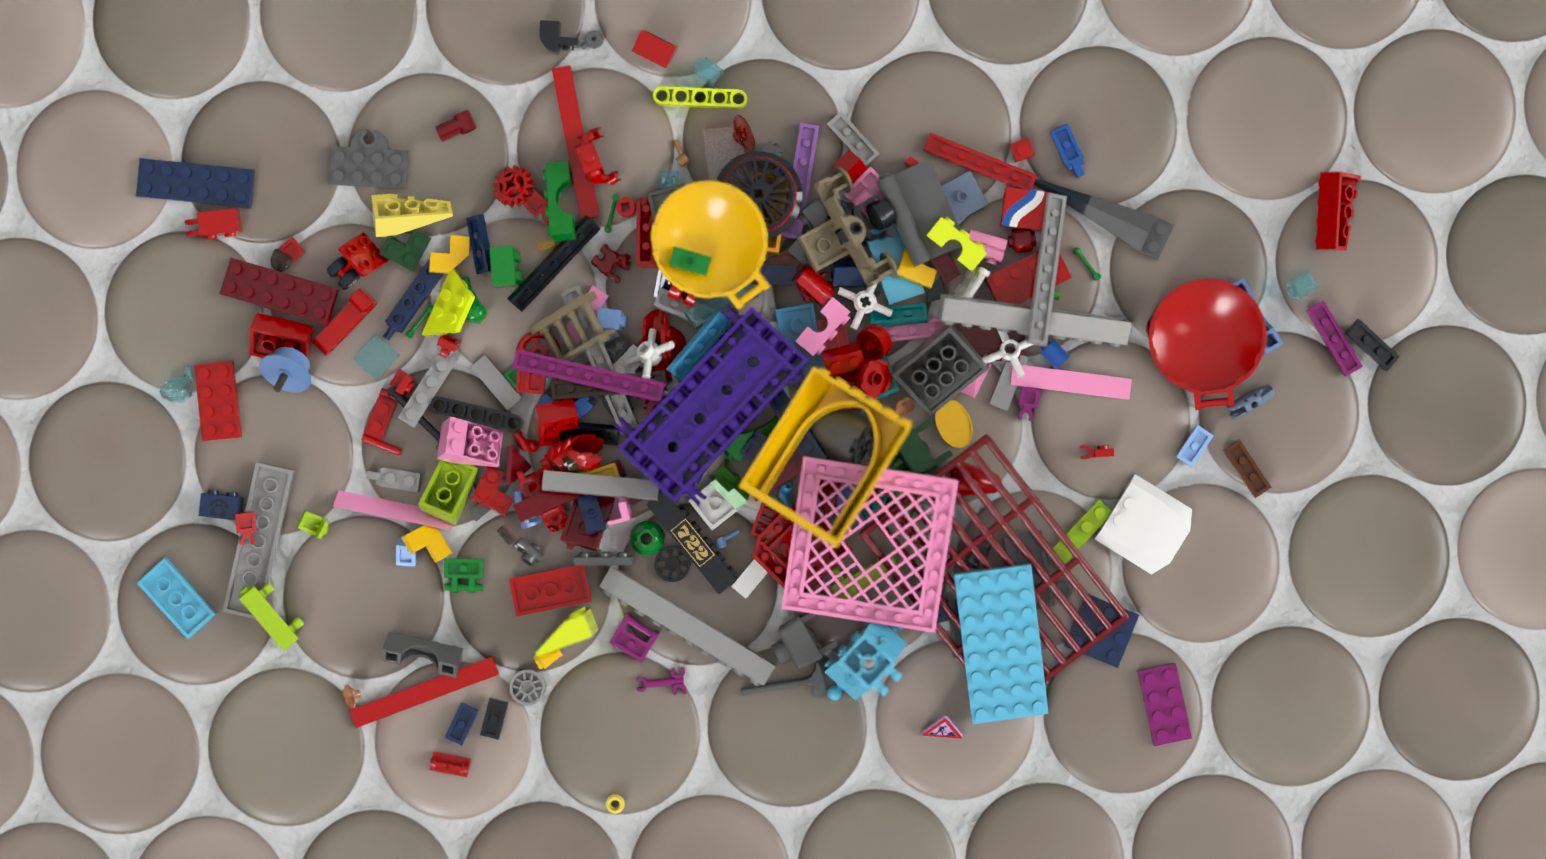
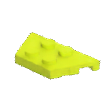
(450, 307)

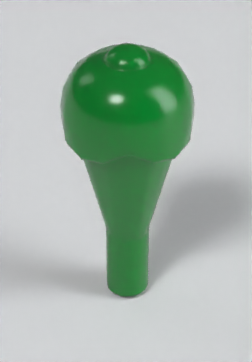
(477, 311)

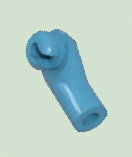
(783, 494)

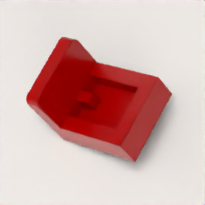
(403, 382)

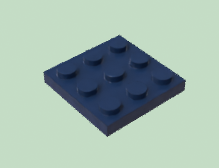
(1112, 647)

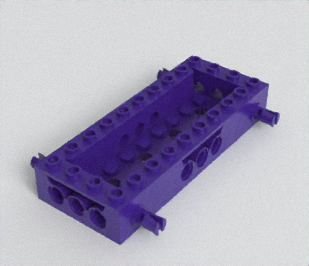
(724, 415)

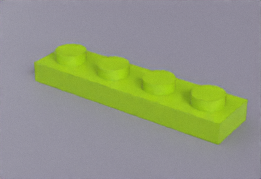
(1083, 529)

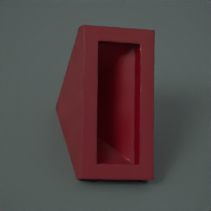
(515, 463)

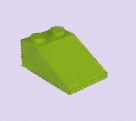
(448, 491)

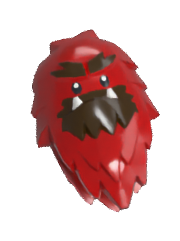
(575, 454)

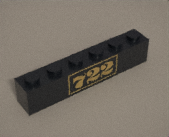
(693, 543)

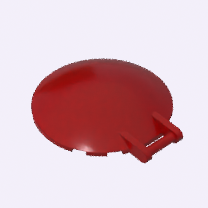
(1207, 338)

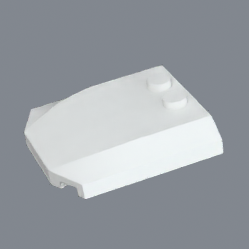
(1146, 526)

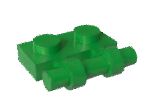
(463, 568)

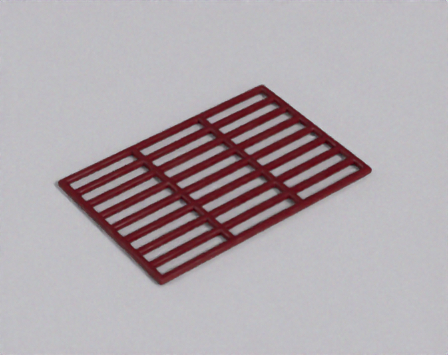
(987, 534)

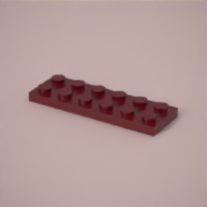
(279, 291)

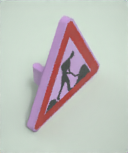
(943, 728)

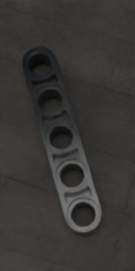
(468, 409)

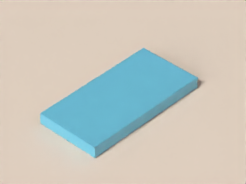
(896, 288)
(176, 598)

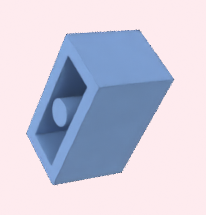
(611, 319)

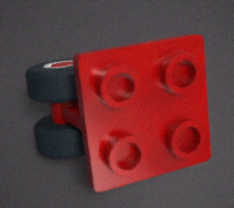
(357, 254)

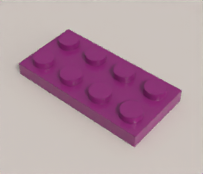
(1164, 704)

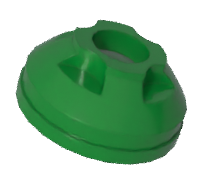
(657, 537)

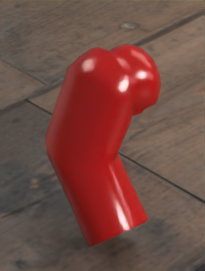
(526, 444)

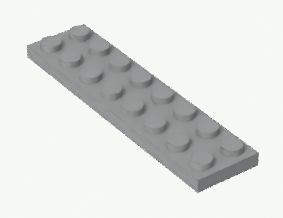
(255, 562)

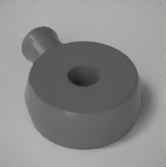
(592, 44)

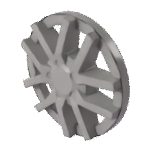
(527, 687)

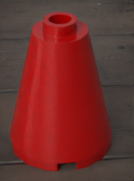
(979, 477)

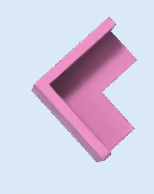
(620, 511)

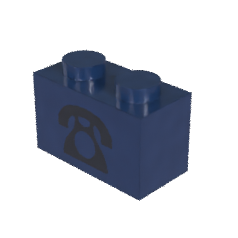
(220, 506)

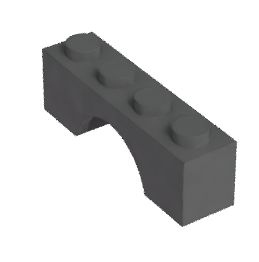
(401, 647)

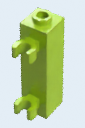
(863, 582)
(268, 617)

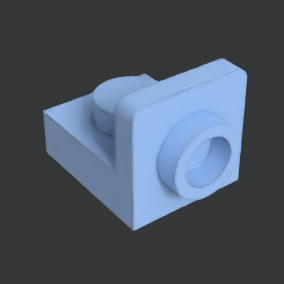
(403, 556)

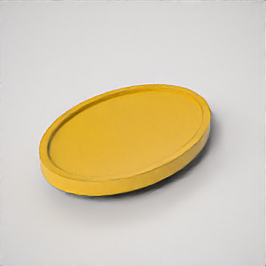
(954, 424)

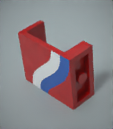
(1023, 208)

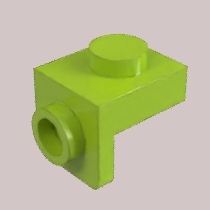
(313, 524)

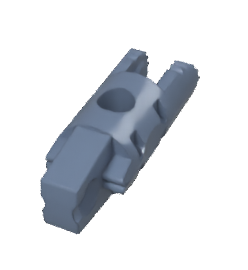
(1250, 401)

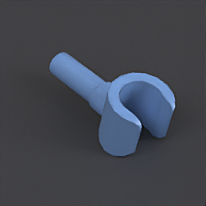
(721, 541)

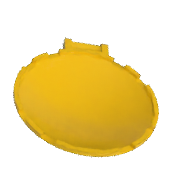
(715, 223)

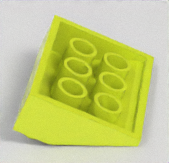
(576, 628)

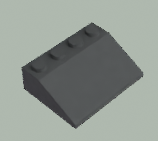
(939, 369)

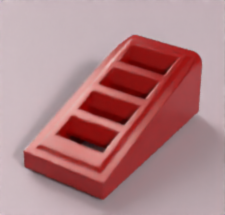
(756, 532)

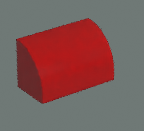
(654, 48)
(814, 285)

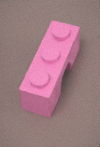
(813, 341)

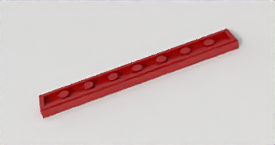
(572, 129)
(423, 692)

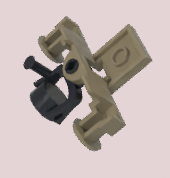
(823, 245)

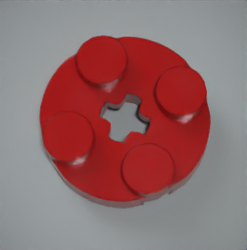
(865, 378)

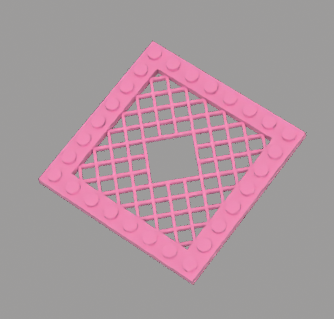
(868, 611)

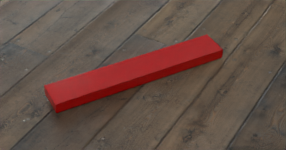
(979, 162)

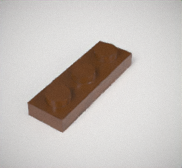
(1247, 468)

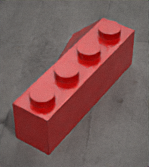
(1335, 210)

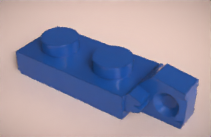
(1068, 149)

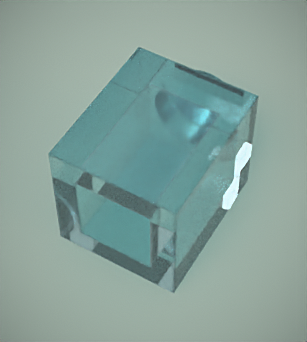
(708, 71)
(1302, 286)

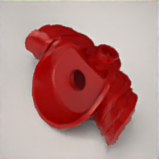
(659, 320)

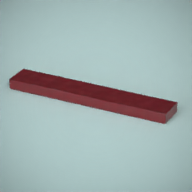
(550, 500)

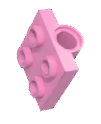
(864, 189)

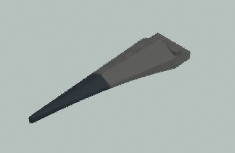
(1137, 229)

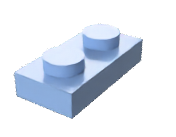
(1194, 446)

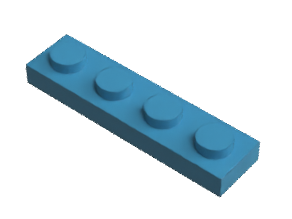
(699, 345)

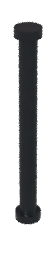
(402, 401)

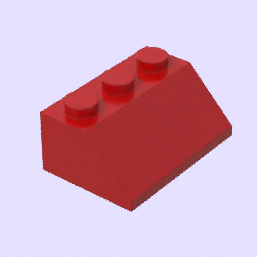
(271, 333)

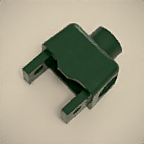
(914, 453)

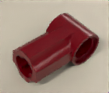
(460, 124)

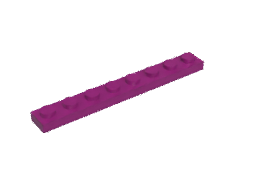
(589, 376)

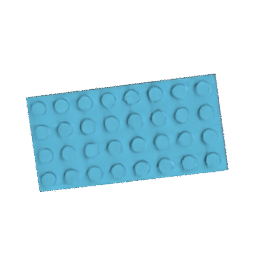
(1001, 643)

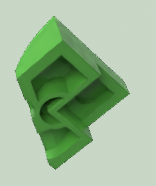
(728, 485)

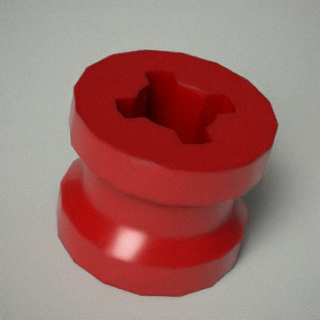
(628, 209)

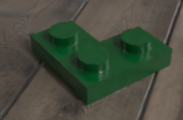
(408, 254)

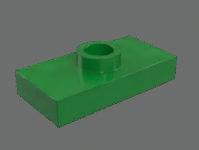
(690, 261)

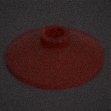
(743, 133)

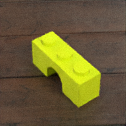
(971, 252)

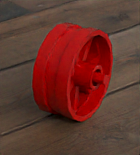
(877, 340)

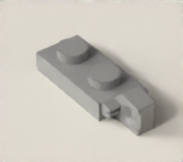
(396, 479)

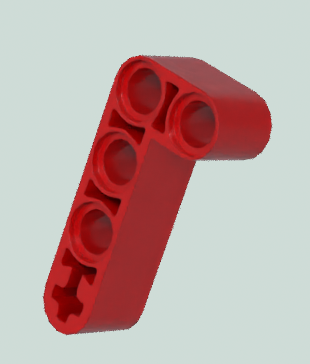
(344, 323)

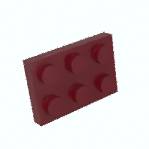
(575, 530)

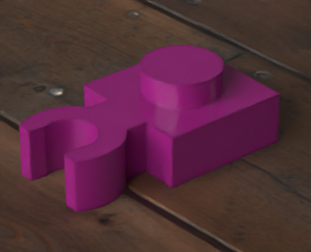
(1028, 399)

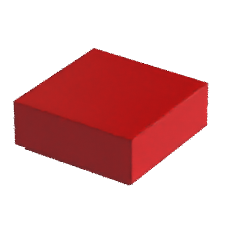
(292, 249)

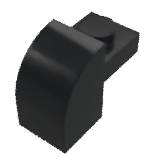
(550, 37)

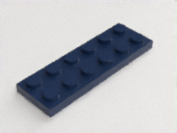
(195, 183)

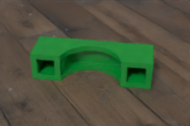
(558, 178)

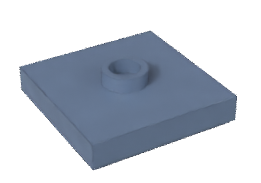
(964, 195)

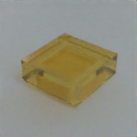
(545, 245)

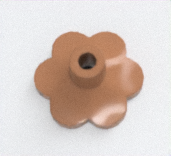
(904, 405)
(351, 696)

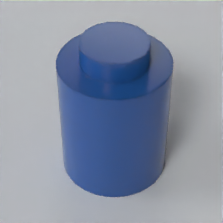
(1054, 354)

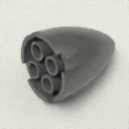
(844, 435)

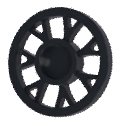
(672, 564)

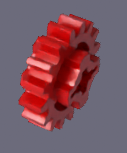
(512, 195)

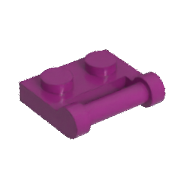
(631, 643)

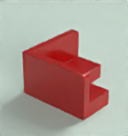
(554, 417)

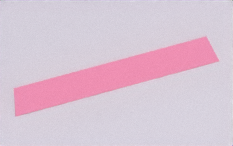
(1073, 382)
(387, 509)

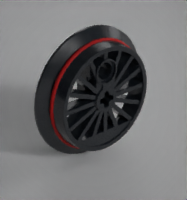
(788, 218)

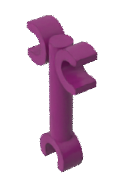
(678, 681)

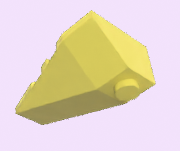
(400, 215)

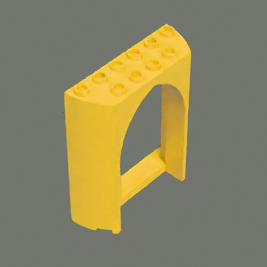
(815, 399)

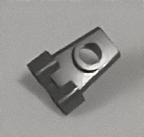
(985, 548)
(531, 553)

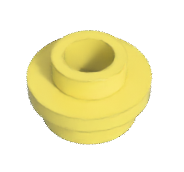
(611, 808)

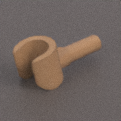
(682, 159)

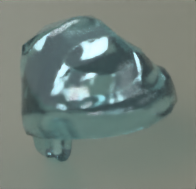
(179, 388)

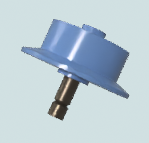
(286, 370)

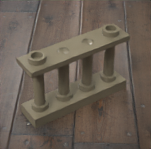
(570, 311)

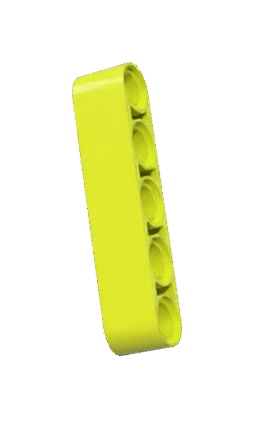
(709, 102)

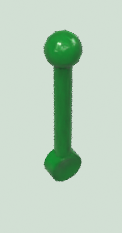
(615, 198)
(1096, 276)
(410, 333)

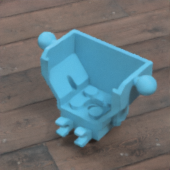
(847, 669)

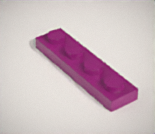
(1334, 338)

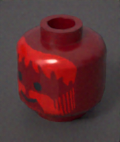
(1022, 240)

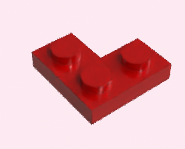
(488, 494)

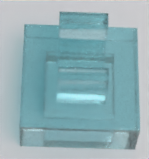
(668, 179)

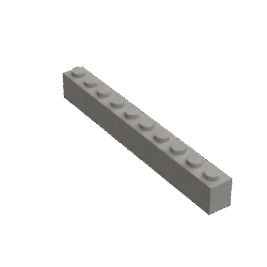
(1016, 317)
(687, 625)

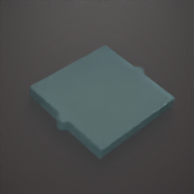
(376, 357)

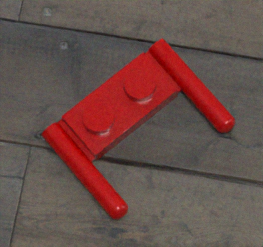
(380, 421)

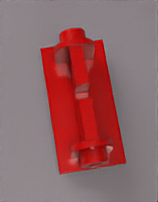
(449, 764)

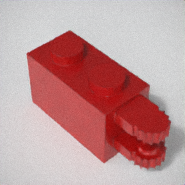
(215, 223)

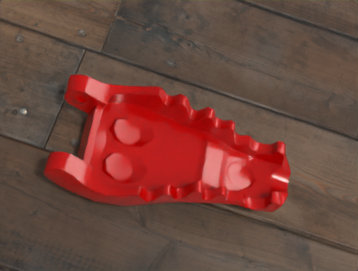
(532, 485)

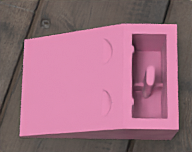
(469, 443)

